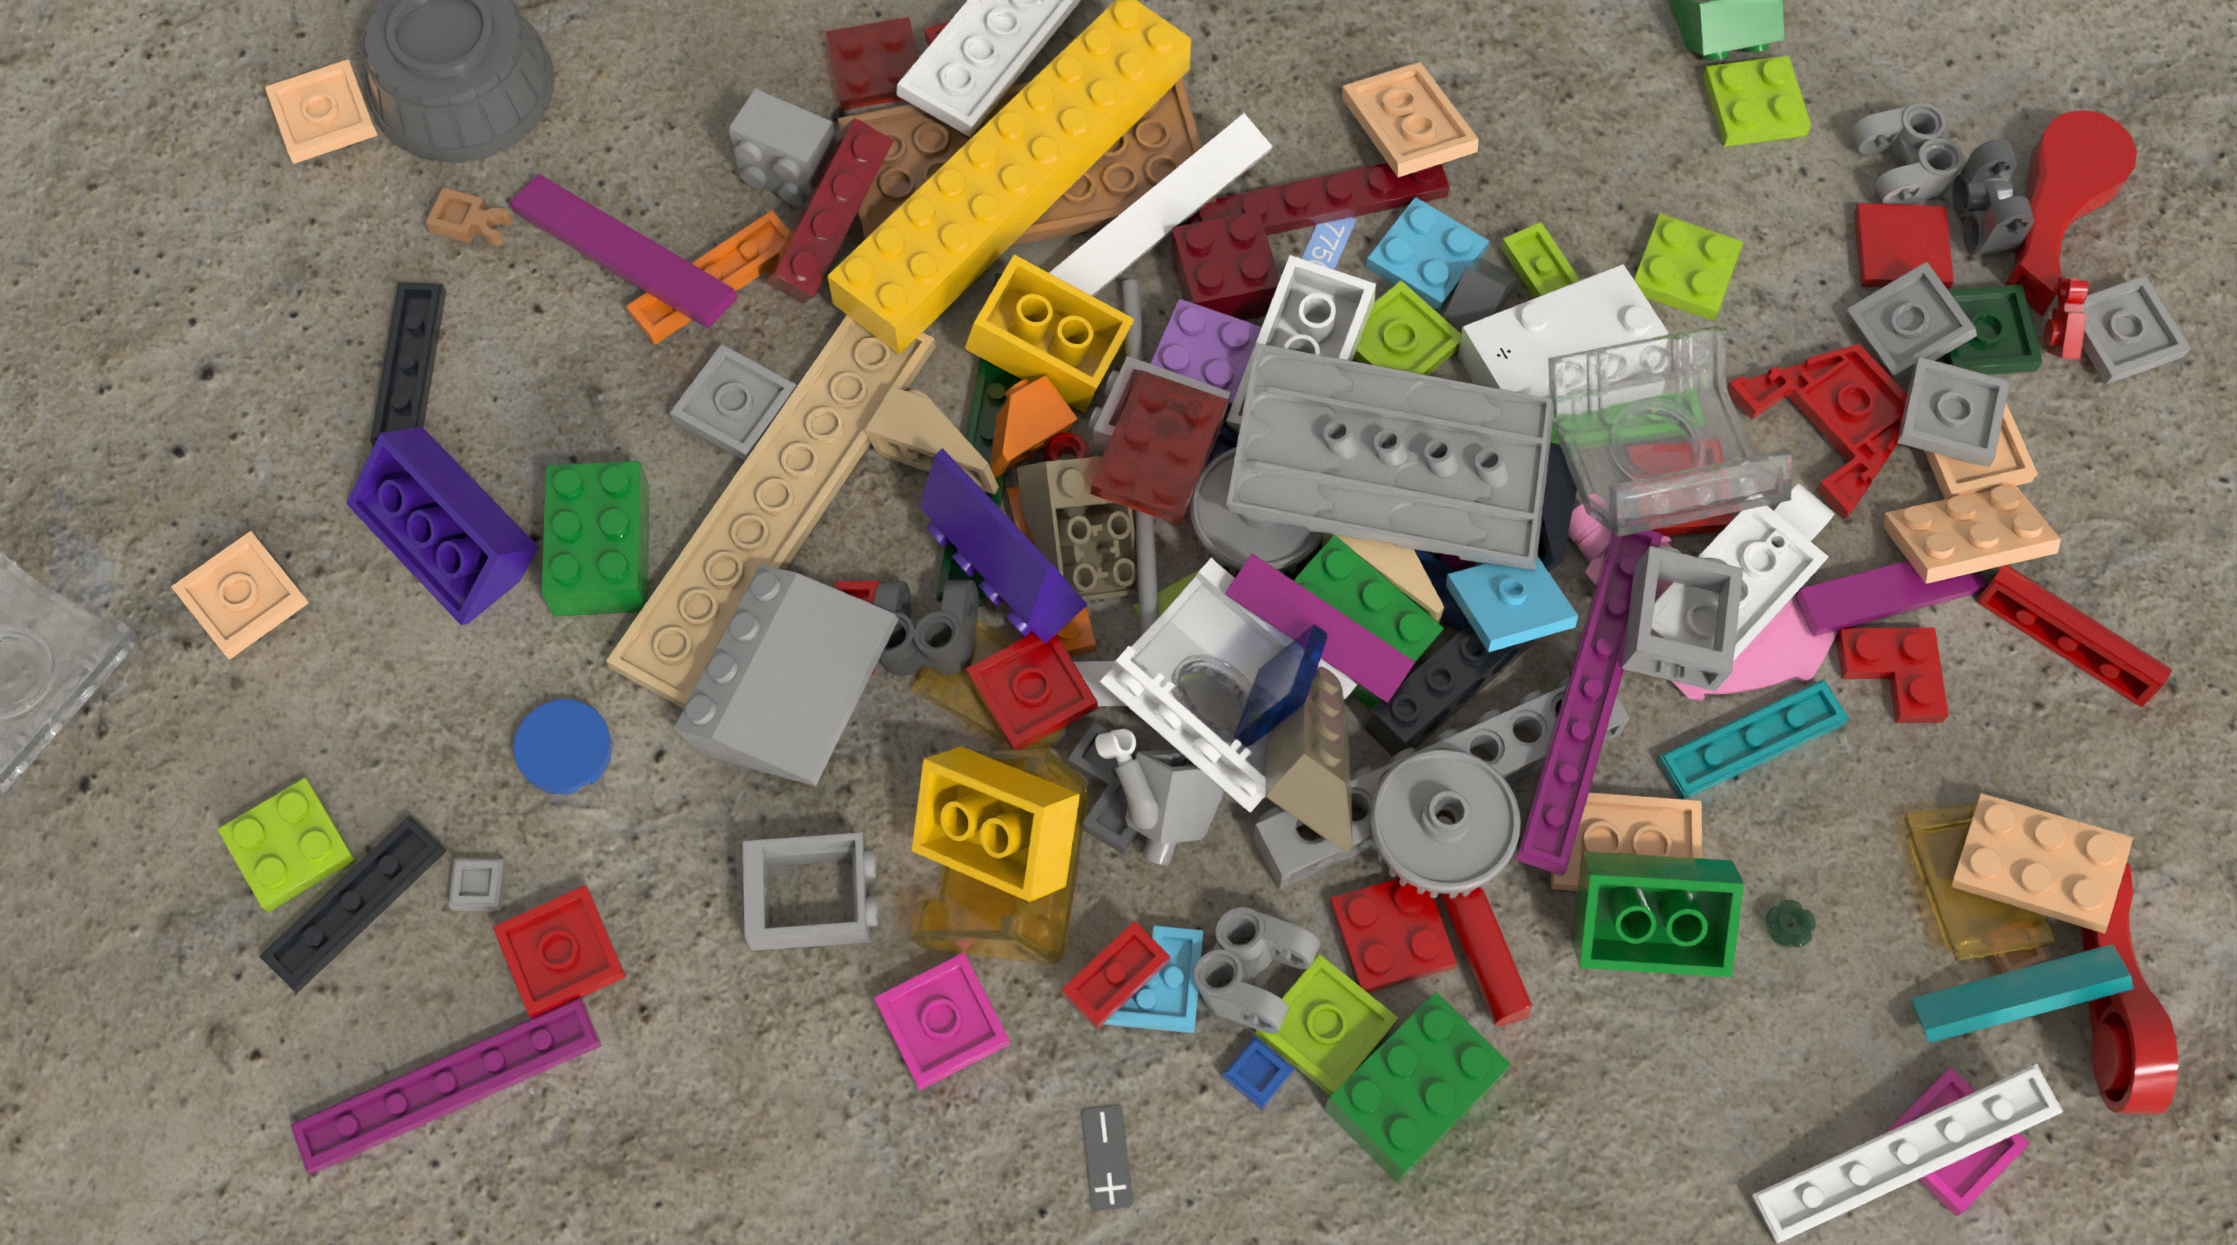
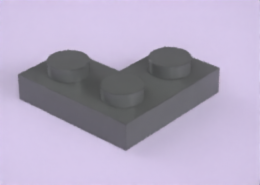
(1108, 815)

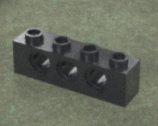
(1438, 690)

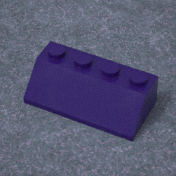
(440, 523)
(998, 551)

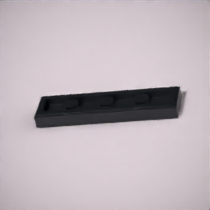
(409, 358)
(352, 904)

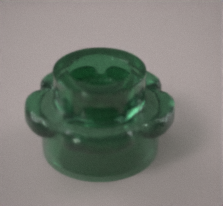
(1781, 932)

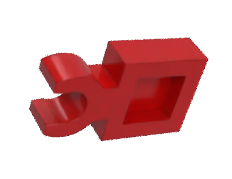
(2066, 328)

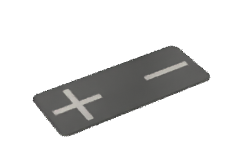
(1107, 1158)

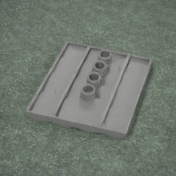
(1392, 457)

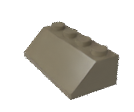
(1312, 762)

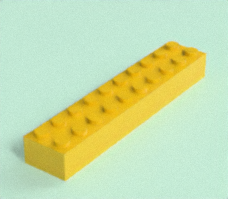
(1009, 173)

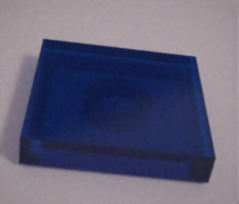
(1281, 686)

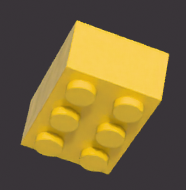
(1050, 329)
(995, 823)

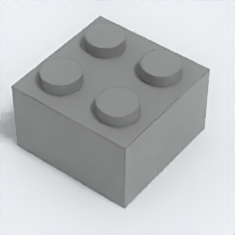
(780, 146)

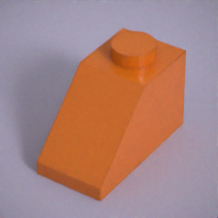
(1028, 423)

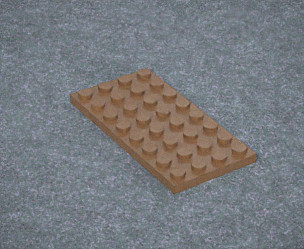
(1110, 186)

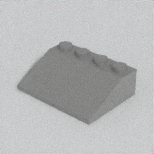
(785, 676)

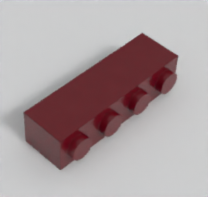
(829, 210)

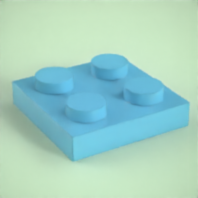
(1427, 253)

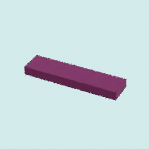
(1878, 596)
(1296, 609)

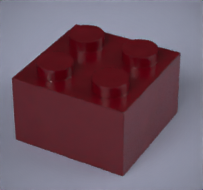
(1226, 265)

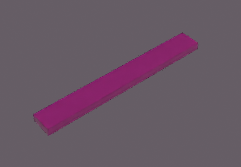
(1584, 711)

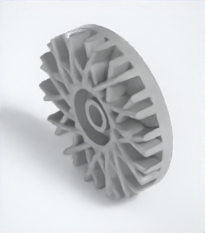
(1232, 537)
(1439, 854)

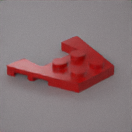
(1848, 402)

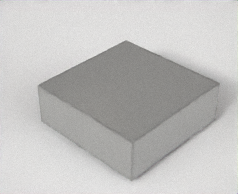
(477, 884)

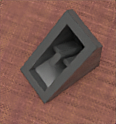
(1479, 293)

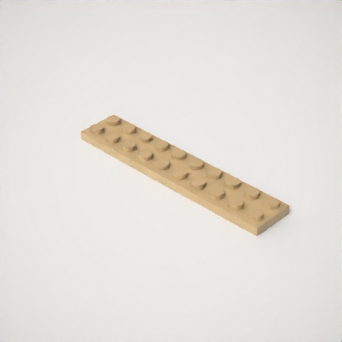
(765, 508)

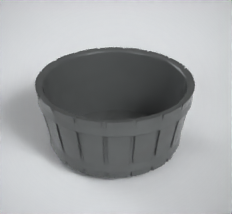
(455, 76)

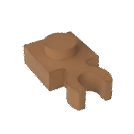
(463, 215)

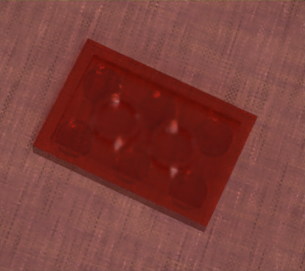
(1159, 447)

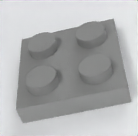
(1911, 321)
(2130, 331)
(732, 402)
(1953, 412)

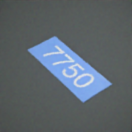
(1328, 242)

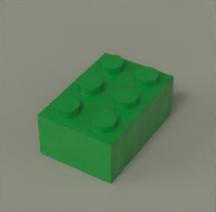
(595, 538)
(1371, 601)
(1657, 914)
(1416, 1087)

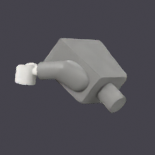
(1164, 794)

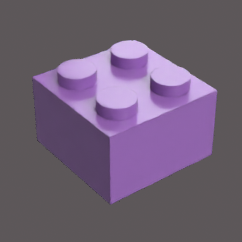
(1207, 346)

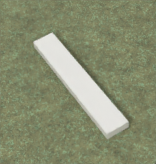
(1164, 207)
(1906, 1153)

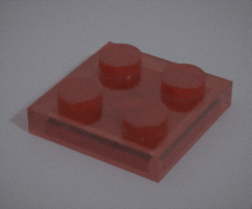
(871, 61)

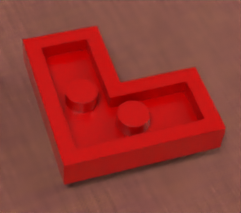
(1904, 657)

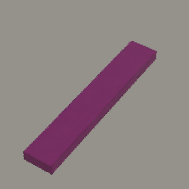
(624, 251)
(445, 1085)

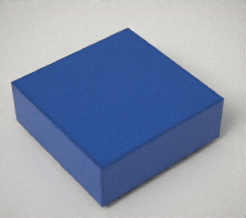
(1258, 1073)

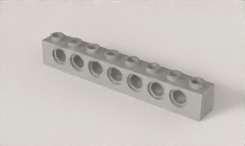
(1294, 859)

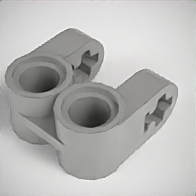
(1916, 138)
(1271, 941)

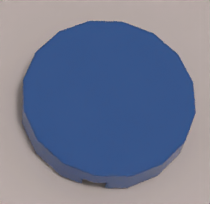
(562, 746)

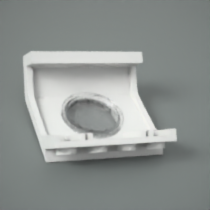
(1195, 677)

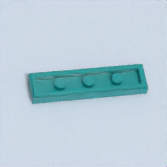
(1752, 740)
(2022, 993)

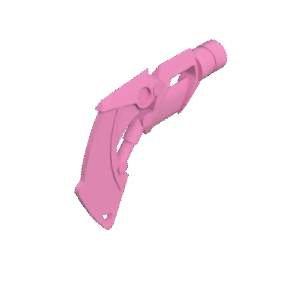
(1776, 655)

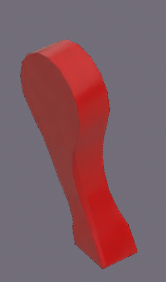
(2071, 173)
(2131, 1030)

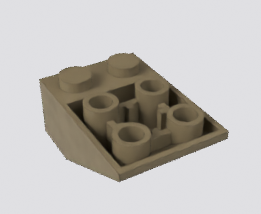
(1079, 532)

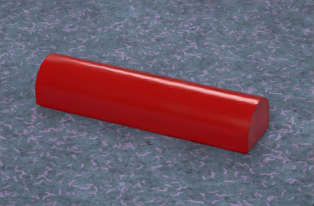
(2074, 635)
(1488, 957)

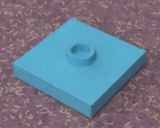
(1511, 603)

